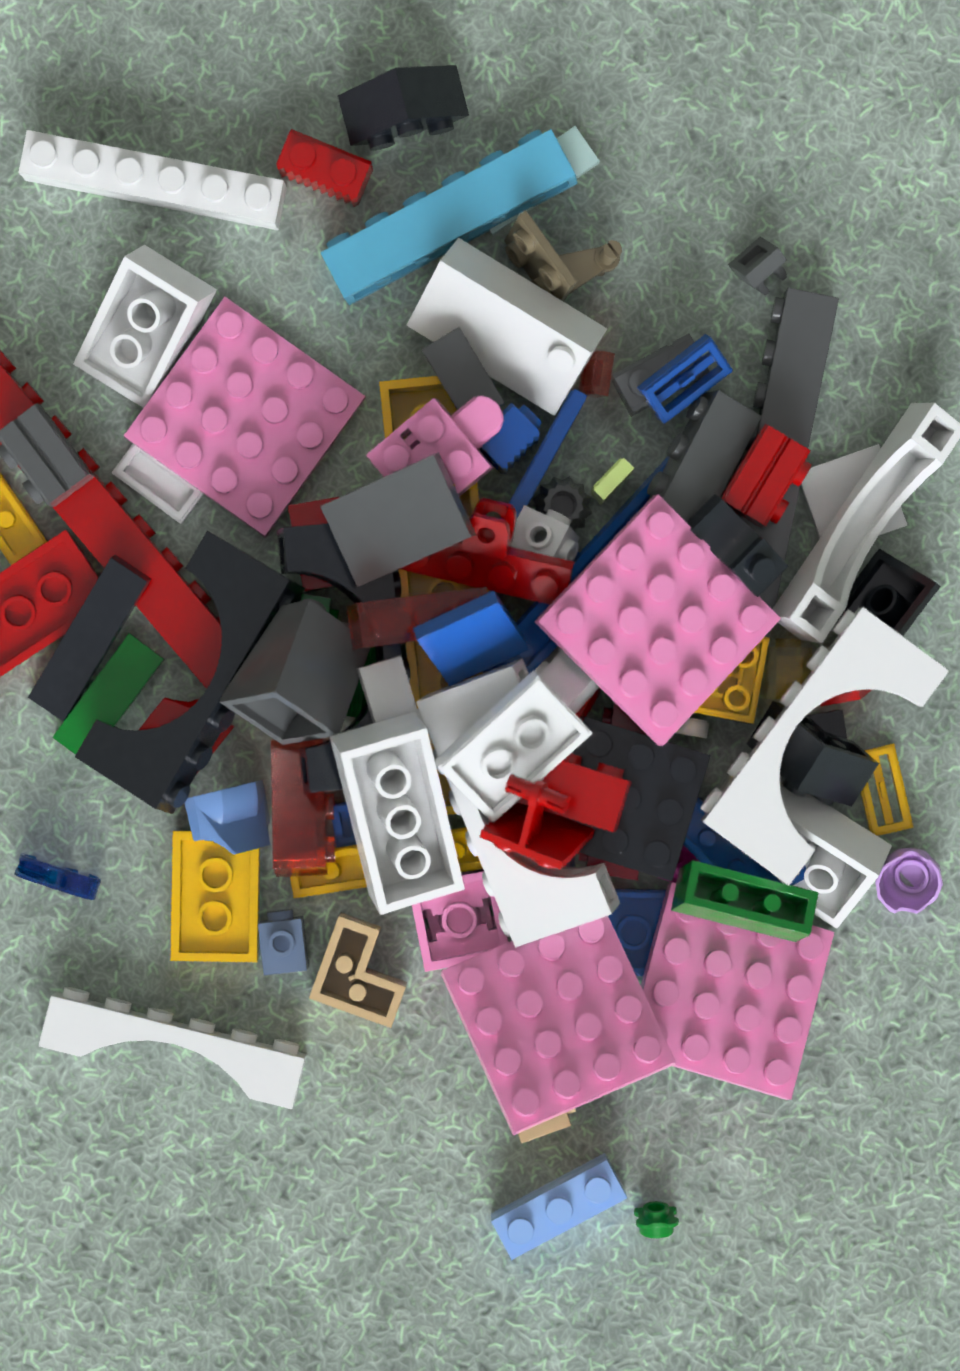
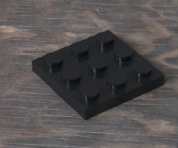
(658, 802)

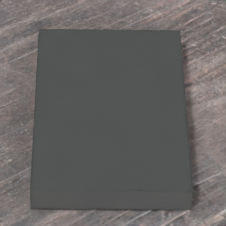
(398, 519)

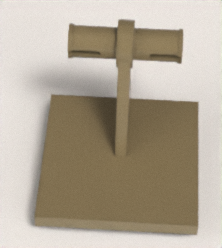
(554, 272)

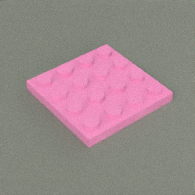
(244, 416)
(657, 620)
(734, 998)
(557, 1021)

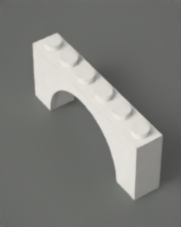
(860, 658)
(529, 896)

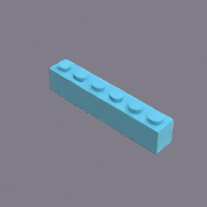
(460, 209)

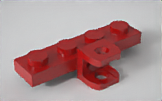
(491, 562)

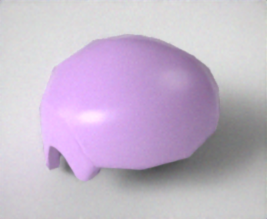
(919, 870)

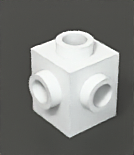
(545, 534)

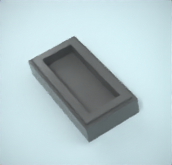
(460, 369)

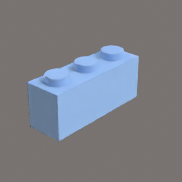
(558, 1206)

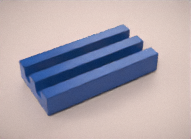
(674, 367)

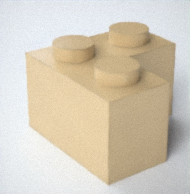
(346, 980)

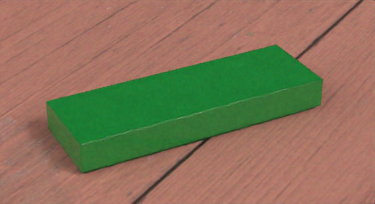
(110, 692)

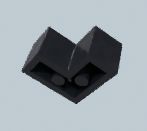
(403, 105)
(821, 762)

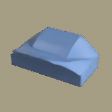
(231, 817)

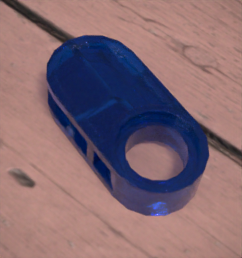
(57, 877)

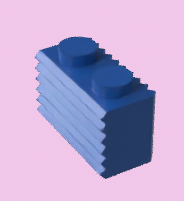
(515, 437)

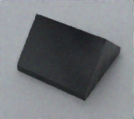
(891, 591)

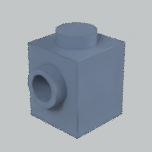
(283, 943)

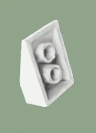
(143, 324)

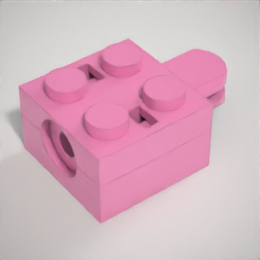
(453, 436)
(458, 924)

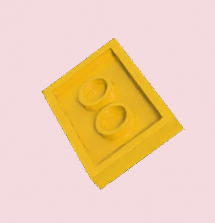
(213, 902)

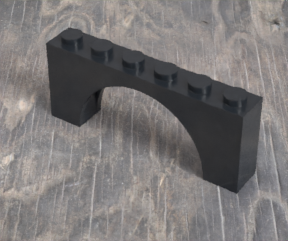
(315, 553)
(165, 759)

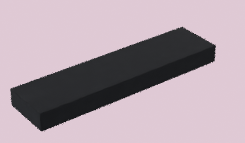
(89, 637)

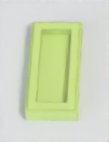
(611, 480)

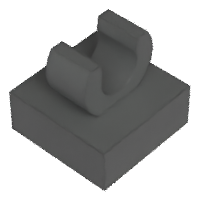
(758, 263)

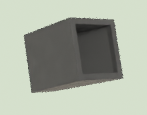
(298, 675)

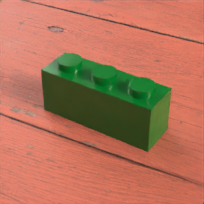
(744, 901)

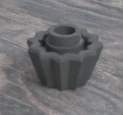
(565, 498)

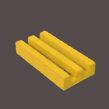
(889, 826)

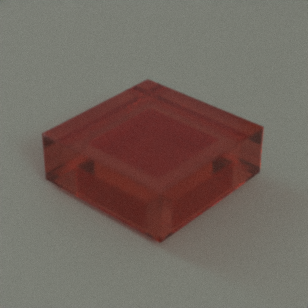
(597, 375)

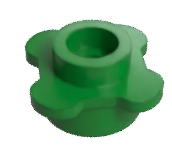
(656, 1219)

